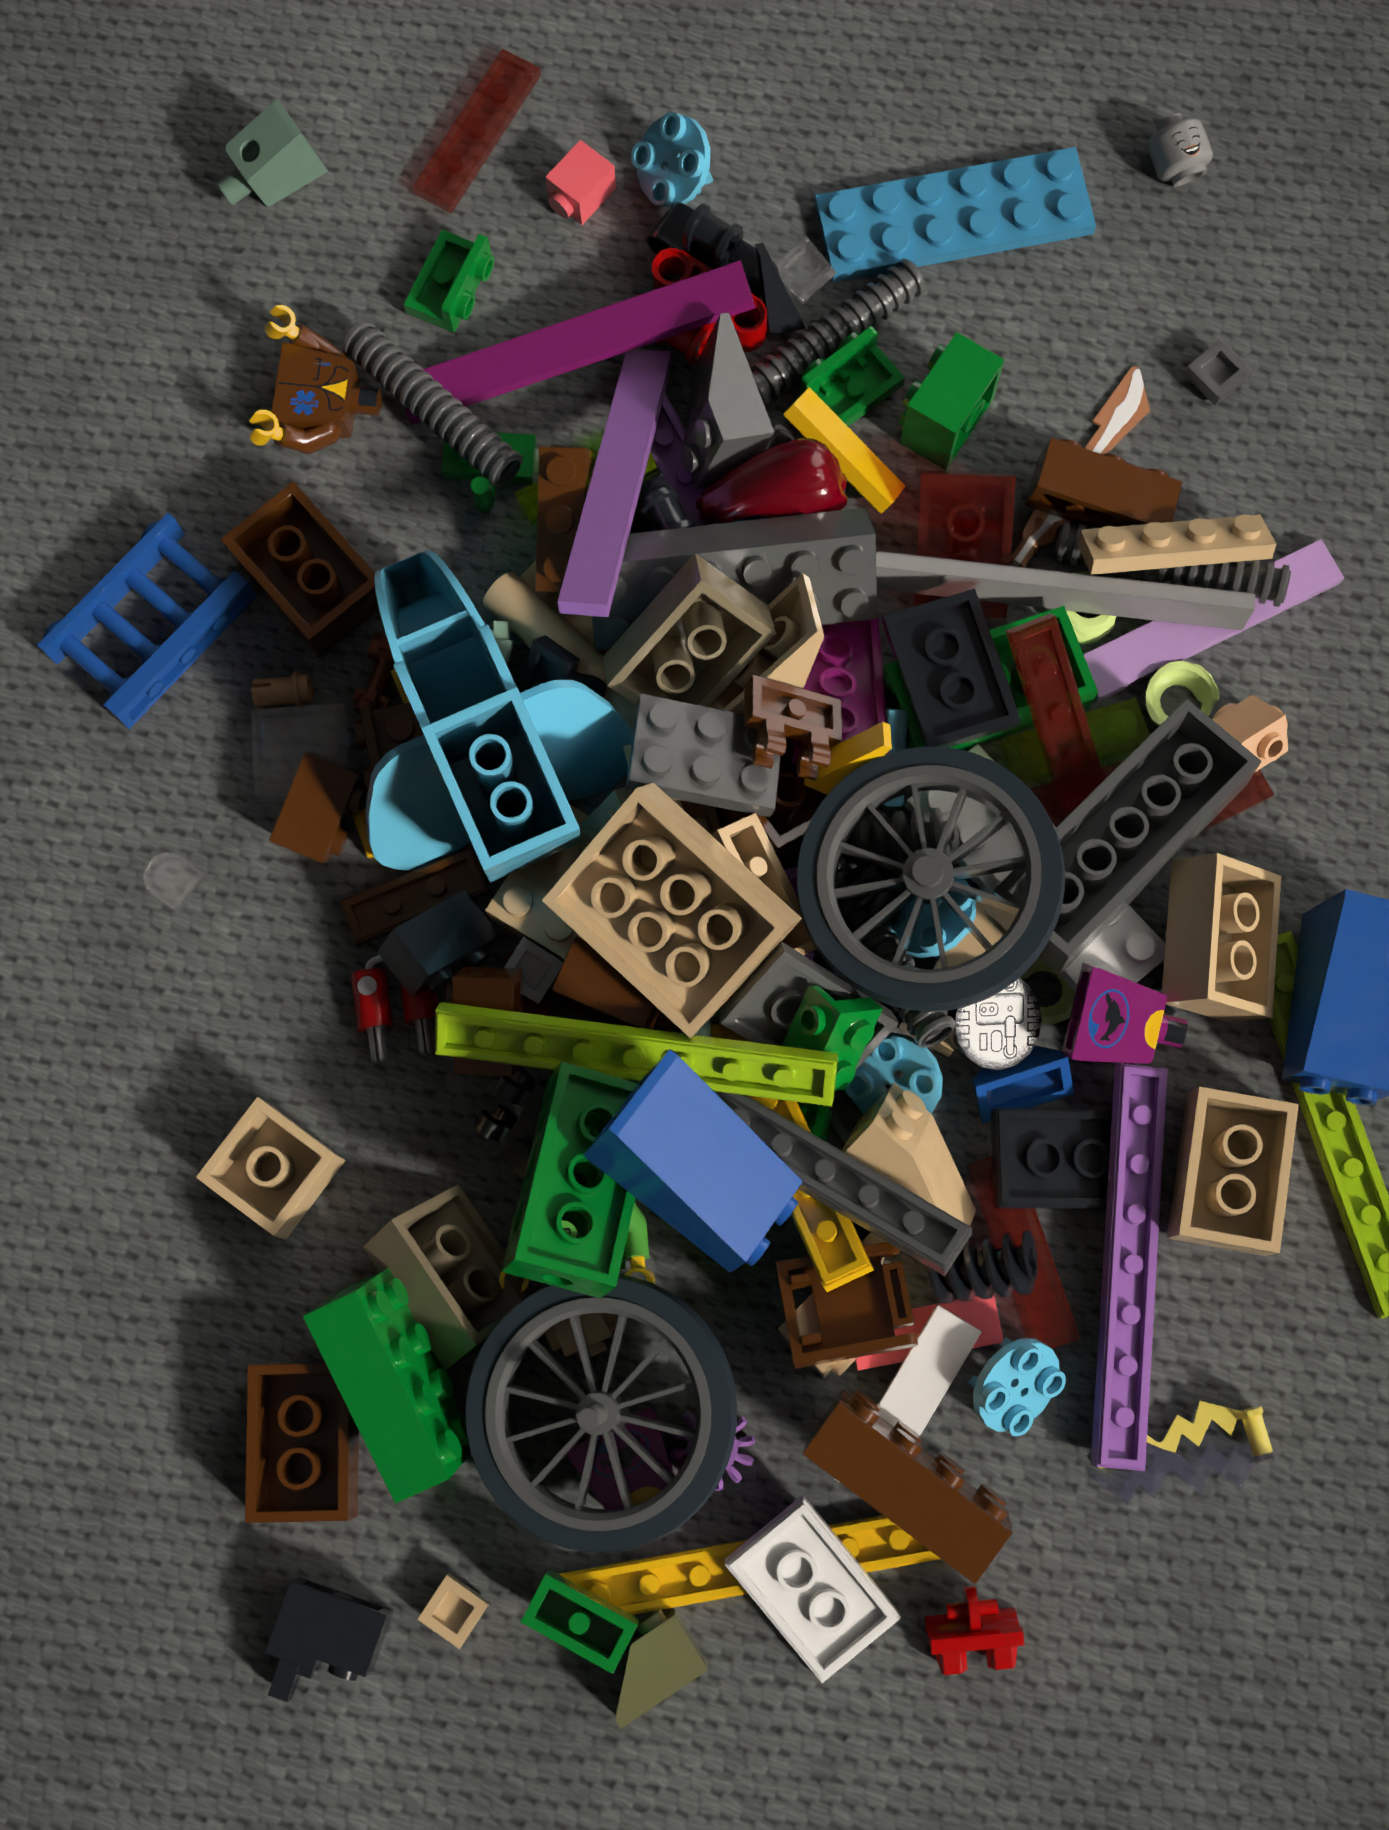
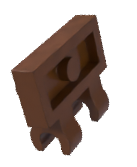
(792, 713)

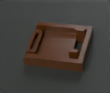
(853, 1317)

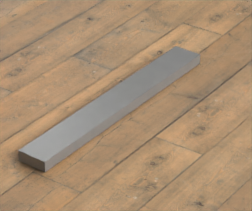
(1058, 589)

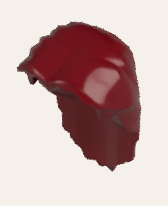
(778, 482)

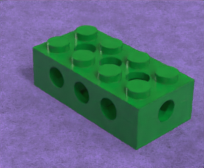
(550, 1193)

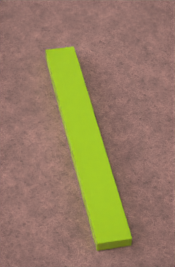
(633, 1051)
(1341, 1150)

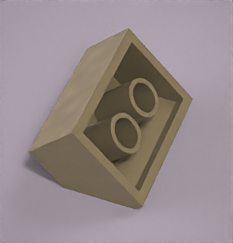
(449, 1272)

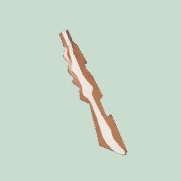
(1115, 420)

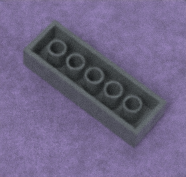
(761, 557)
(1136, 826)

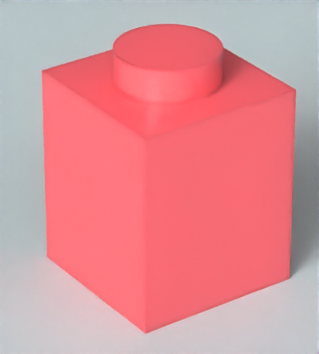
(580, 183)

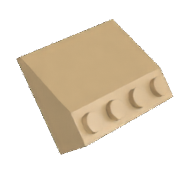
(670, 908)

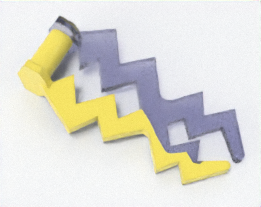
(1166, 1459)

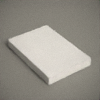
(812, 1588)

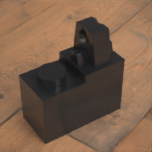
(325, 1627)

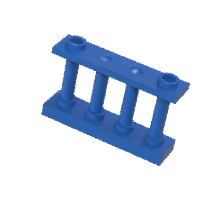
(161, 663)

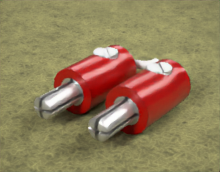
(375, 1014)

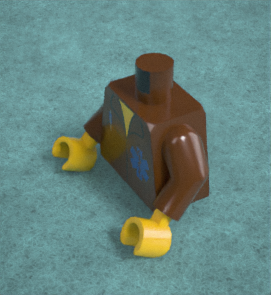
(313, 391)

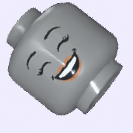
(1180, 150)

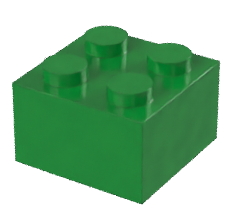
(950, 400)

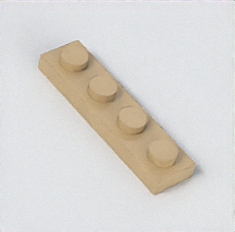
(1176, 544)

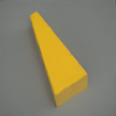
(851, 755)

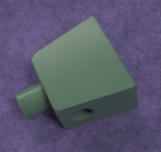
(270, 159)

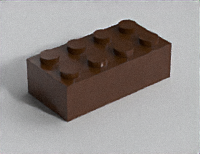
(909, 1484)

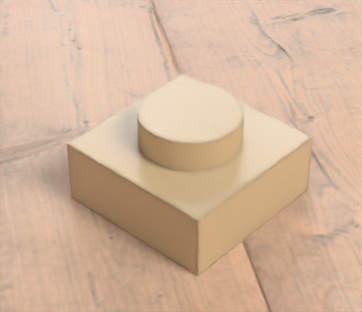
(454, 1610)

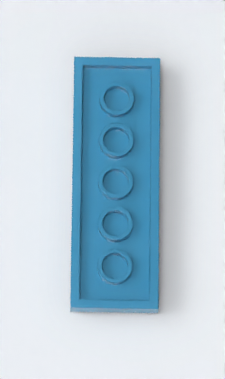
(955, 214)

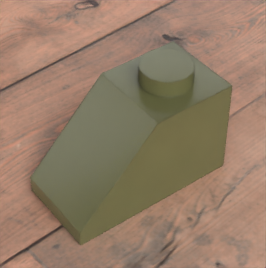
(657, 1665)

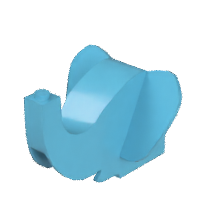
(490, 758)

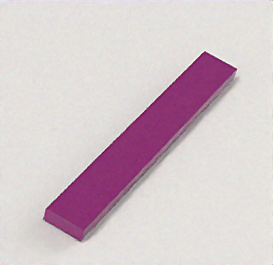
(594, 336)

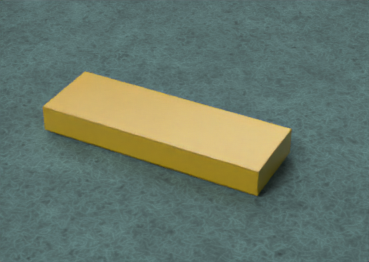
(855, 459)

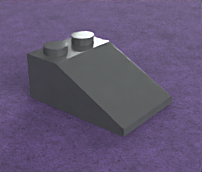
(724, 410)

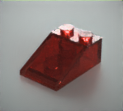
(966, 520)

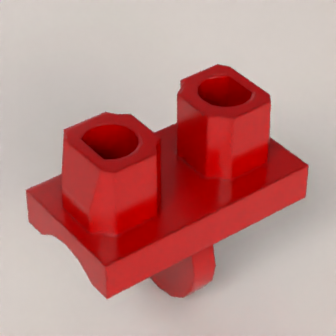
(974, 1627)

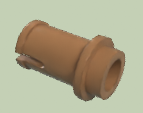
(283, 690)

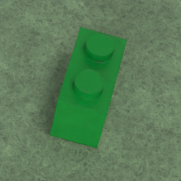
(580, 1621)

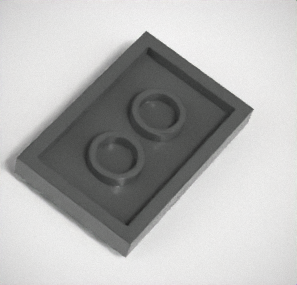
(699, 756)
(772, 994)

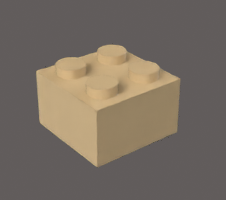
(270, 1169)

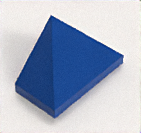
(1032, 1082)

